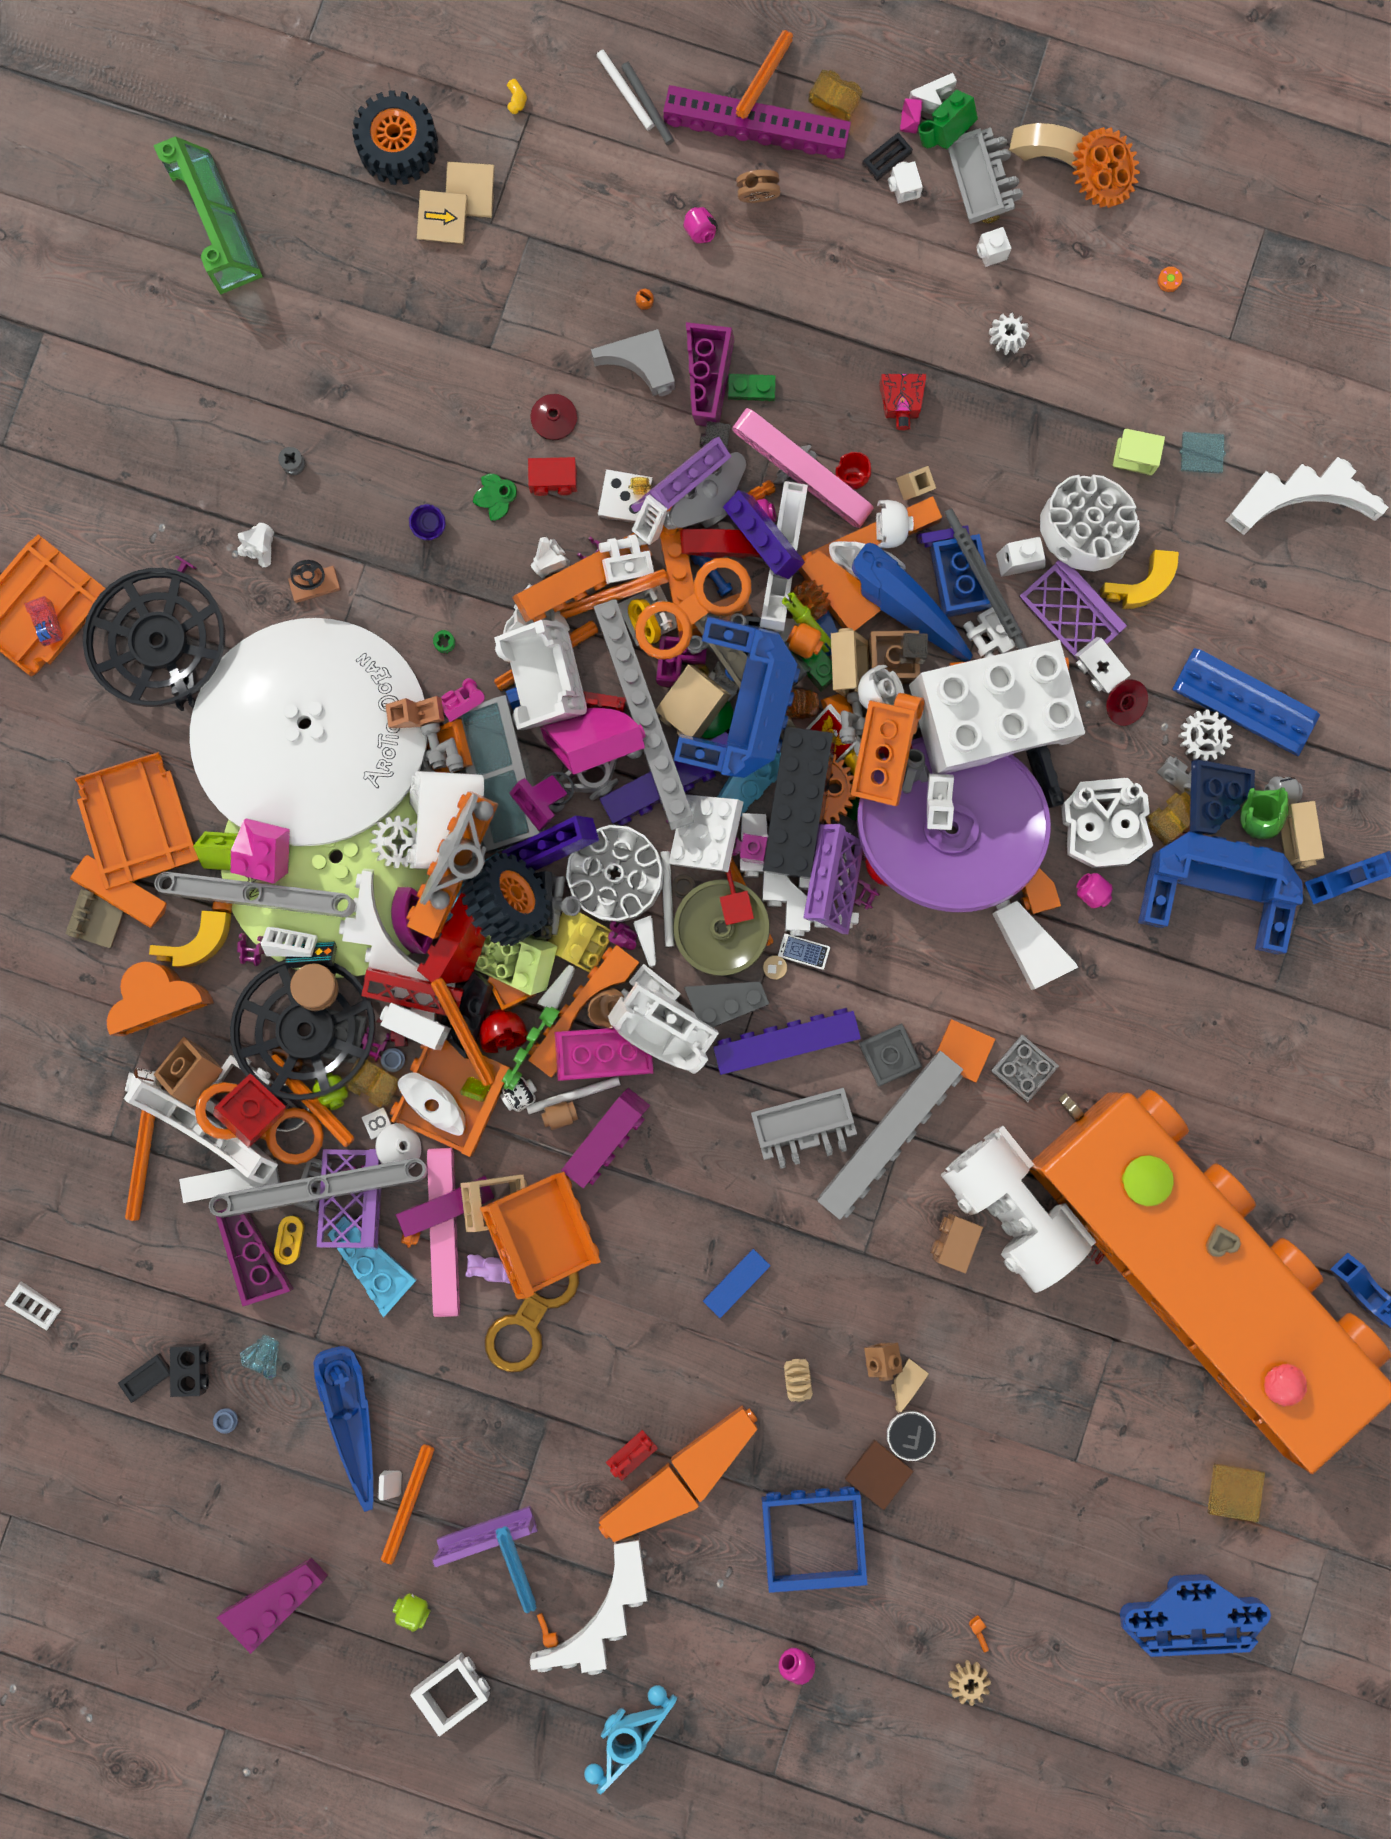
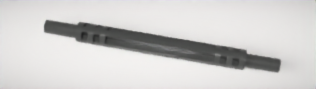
(986, 581)

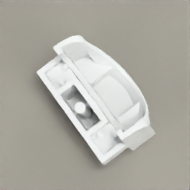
(663, 1028)

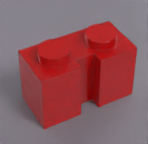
(552, 475)

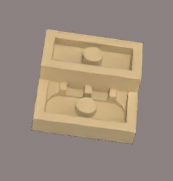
(476, 183)

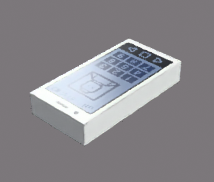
(803, 951)

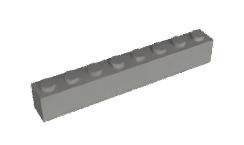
(890, 1134)

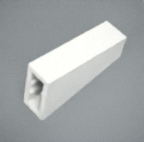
(1031, 945)

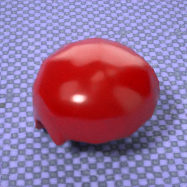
(854, 469)

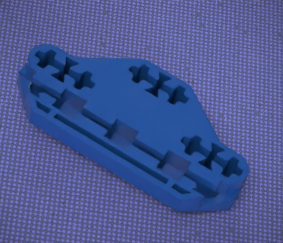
(1190, 1614)

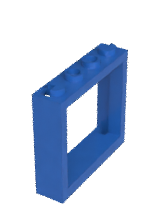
(823, 1579)

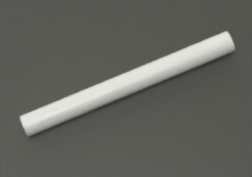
(625, 90)
(667, 900)
(574, 1094)

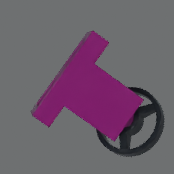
(537, 799)

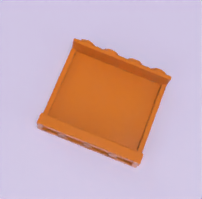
(451, 1072)
(540, 1234)

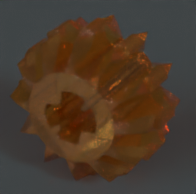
(812, 597)
(804, 704)

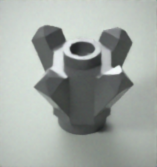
(915, 770)

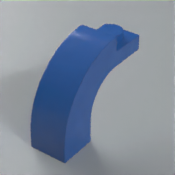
(1349, 877)
(1363, 1289)

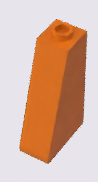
(844, 590)
(713, 1452)
(650, 1504)

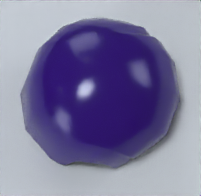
(427, 522)

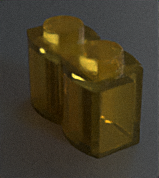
(835, 95)
(1172, 819)
(375, 1083)

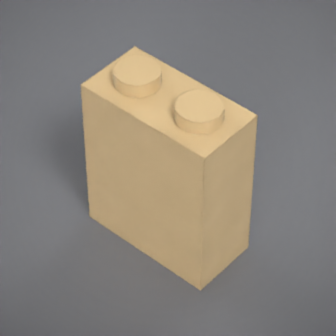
(692, 702)

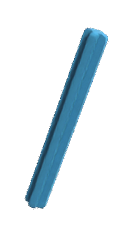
(516, 1569)

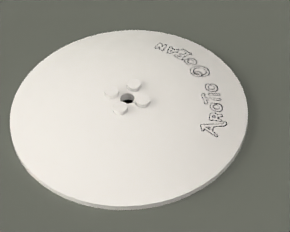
(316, 779)

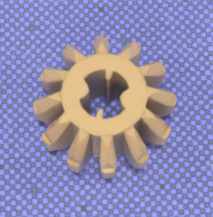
(798, 1380)
(977, 1687)

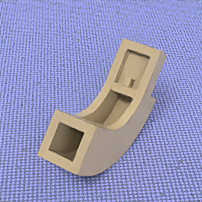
(1045, 140)

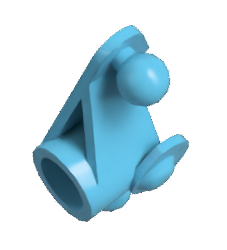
(632, 1725)

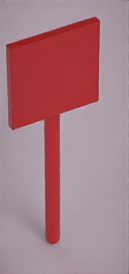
(737, 905)

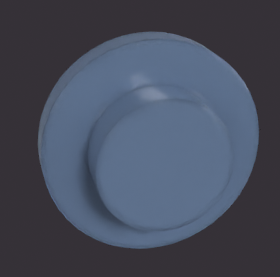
(393, 1060)
(225, 1420)

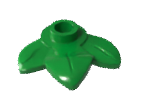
(491, 495)

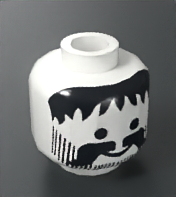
(520, 1097)

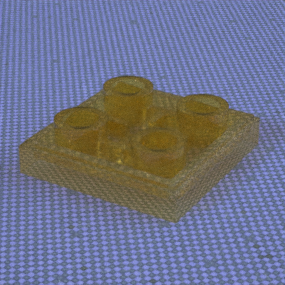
(1236, 1492)

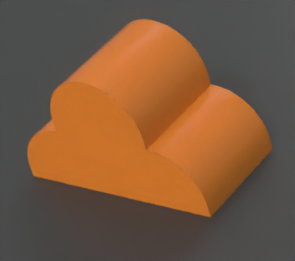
(152, 996)

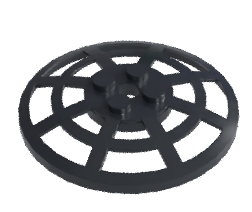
(145, 629)
(292, 1042)

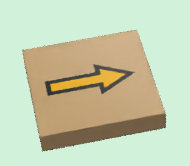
(442, 217)

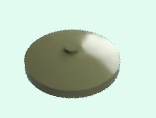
(707, 939)

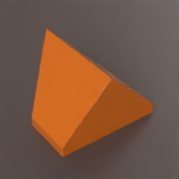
(508, 996)

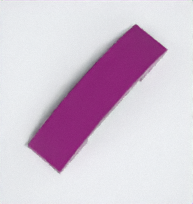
(437, 1210)

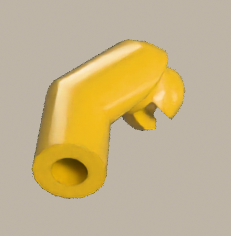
(518, 97)

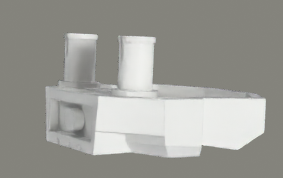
(1108, 841)

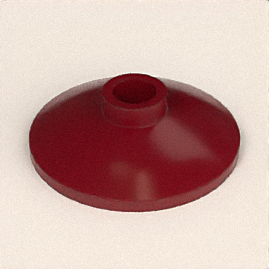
(554, 427)
(1134, 703)

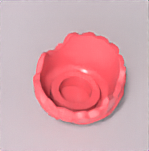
(1285, 1385)

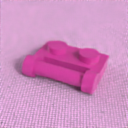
(454, 702)

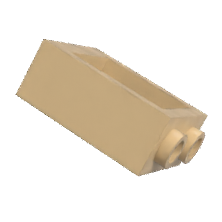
(849, 660)
(1302, 836)
(472, 1199)

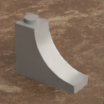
(642, 355)

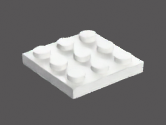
(711, 837)

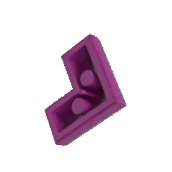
(670, 669)

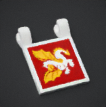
(830, 721)

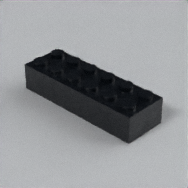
(799, 801)

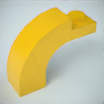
(1160, 574)
(209, 940)

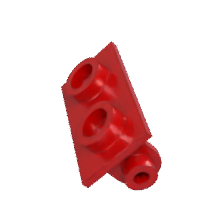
(596, 700)
(631, 1455)

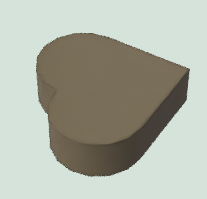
(1071, 1107)
(1222, 1242)

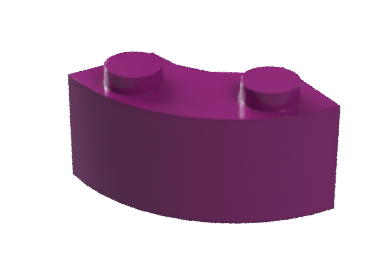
(411, 939)

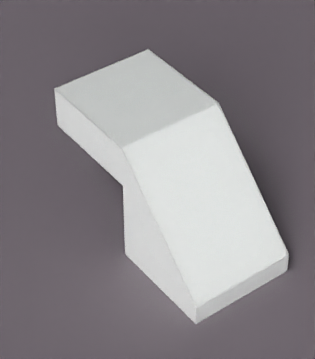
(939, 801)

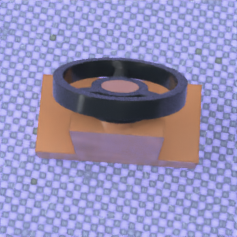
(312, 580)

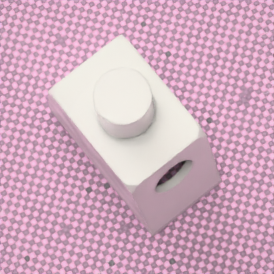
(1023, 557)

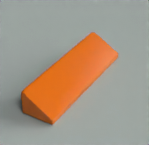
(127, 897)

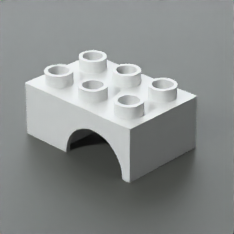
(997, 707)

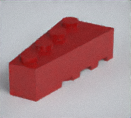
(456, 950)

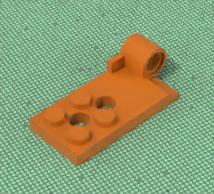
(892, 728)

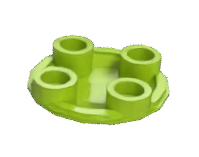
(1148, 1180)

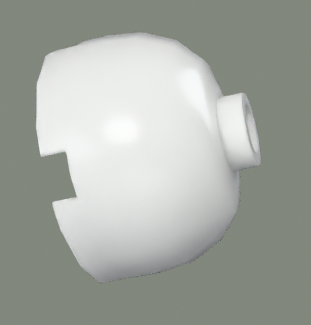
(892, 524)
(879, 686)

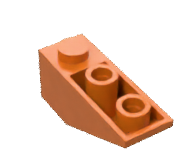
(1040, 894)

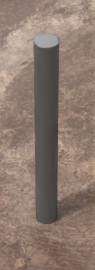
(647, 102)

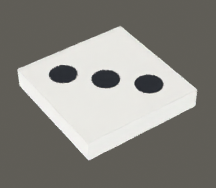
(618, 498)

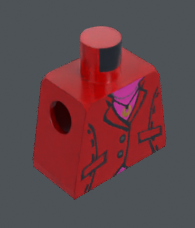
(902, 397)

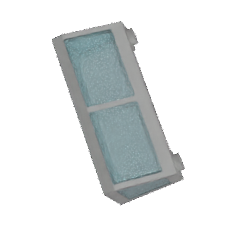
(499, 760)

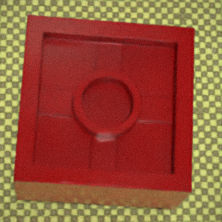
(249, 1110)

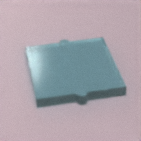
(1202, 452)

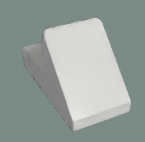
(933, 92)

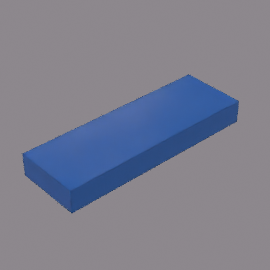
(736, 1283)

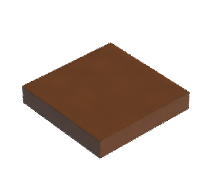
(879, 1474)

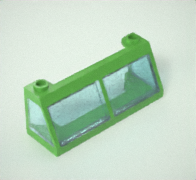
(230, 257)

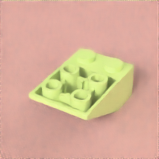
(522, 966)

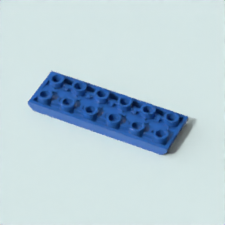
(1246, 701)

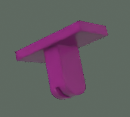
(184, 565)

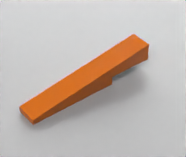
(924, 516)

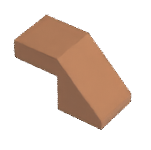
(411, 714)

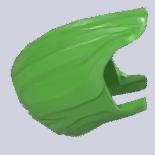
(1264, 813)

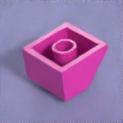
(261, 851)

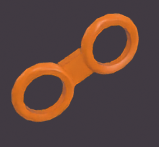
(693, 608)
(270, 1134)

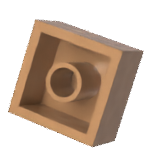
(885, 650)
(188, 1072)
(956, 1242)

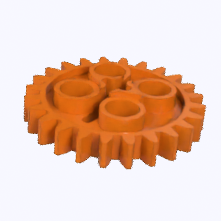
(1105, 167)
(838, 801)

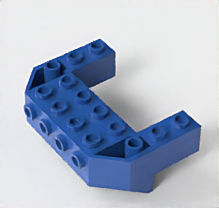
(759, 704)
(1229, 870)

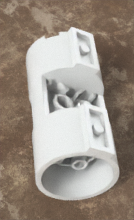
(1044, 1242)

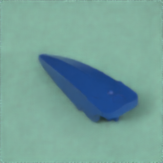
(905, 600)
(347, 1411)

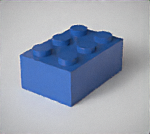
(955, 580)

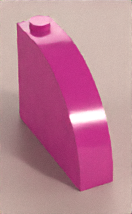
(593, 738)

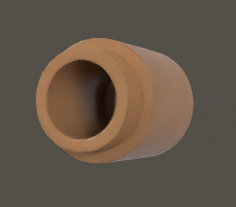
(559, 1115)

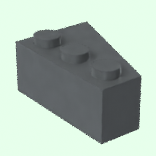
(725, 1001)

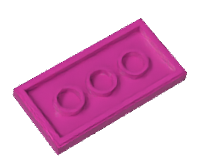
(598, 1055)

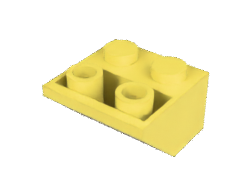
(580, 940)

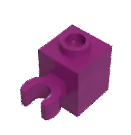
(751, 849)

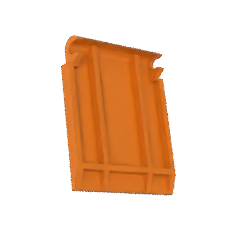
(37, 573)
(135, 820)

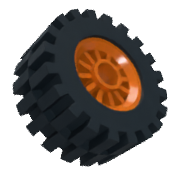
(416, 137)
(506, 900)

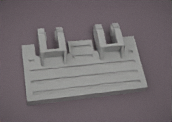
(979, 172)
(804, 1122)

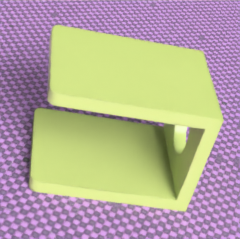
(1138, 452)

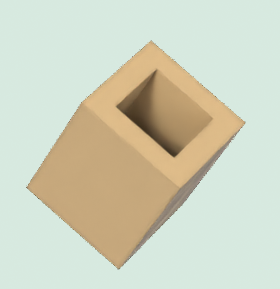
(916, 483)

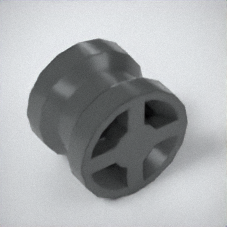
(295, 465)

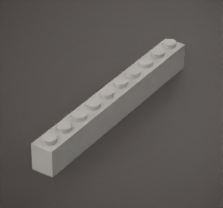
(644, 713)

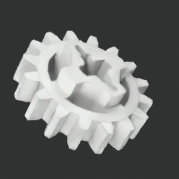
(1212, 742)
(396, 831)

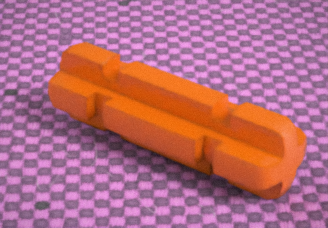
(766, 489)

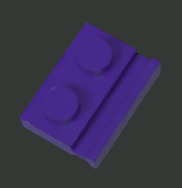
(930, 537)

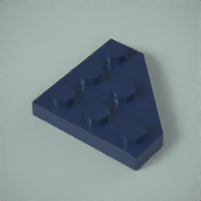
(1216, 794)

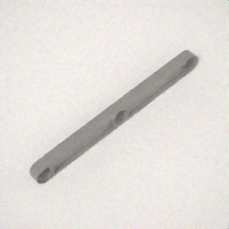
(269, 895)
(301, 1190)

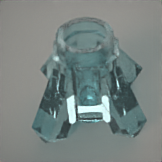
(261, 1356)

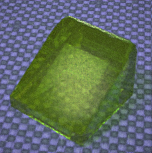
(475, 1089)

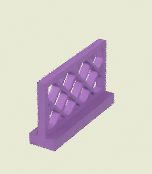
(688, 475)
(1084, 593)
(824, 882)
(371, 1205)
(483, 1536)

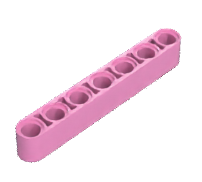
(802, 468)
(443, 1237)

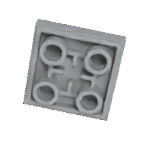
(1024, 1068)

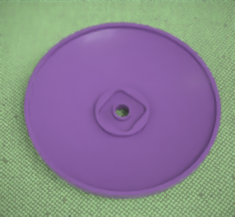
(992, 856)

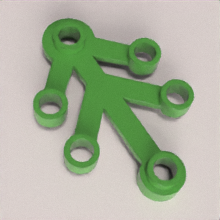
(512, 1077)

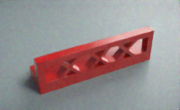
(409, 983)

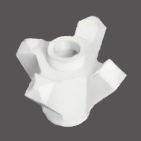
(257, 543)
(549, 558)

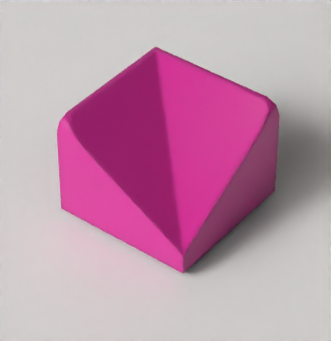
(911, 115)

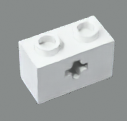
(1113, 672)

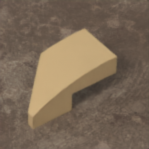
(907, 1383)

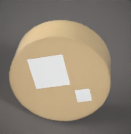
(774, 967)

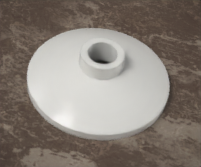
(388, 1144)

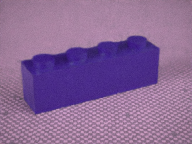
(763, 534)
(555, 842)

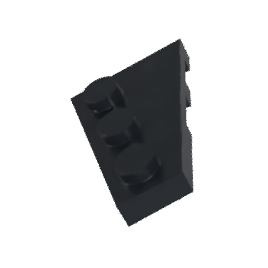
(472, 1007)

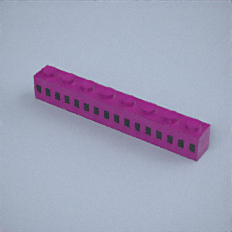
(764, 123)

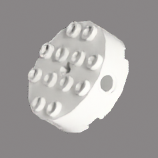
(1089, 522)
(626, 895)

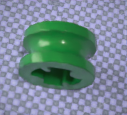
(436, 641)

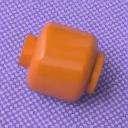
(805, 640)

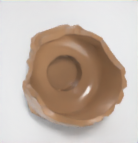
(602, 1005)

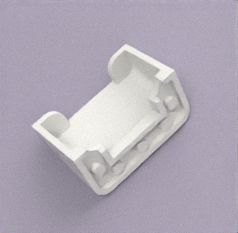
(543, 673)
(436, 806)

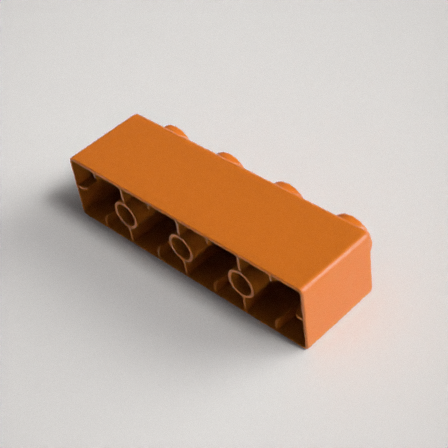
(1229, 1310)

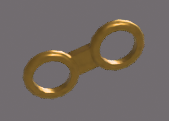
(529, 1317)

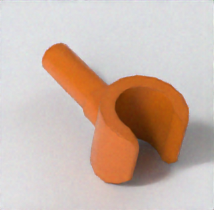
(977, 1626)
(549, 1639)

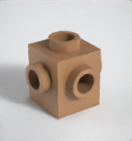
(883, 1360)

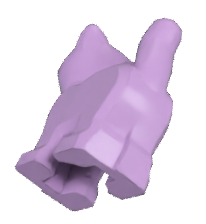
(490, 1268)

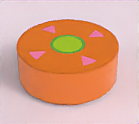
(1169, 279)

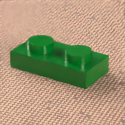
(751, 387)

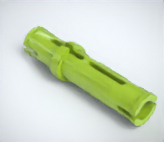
(802, 614)

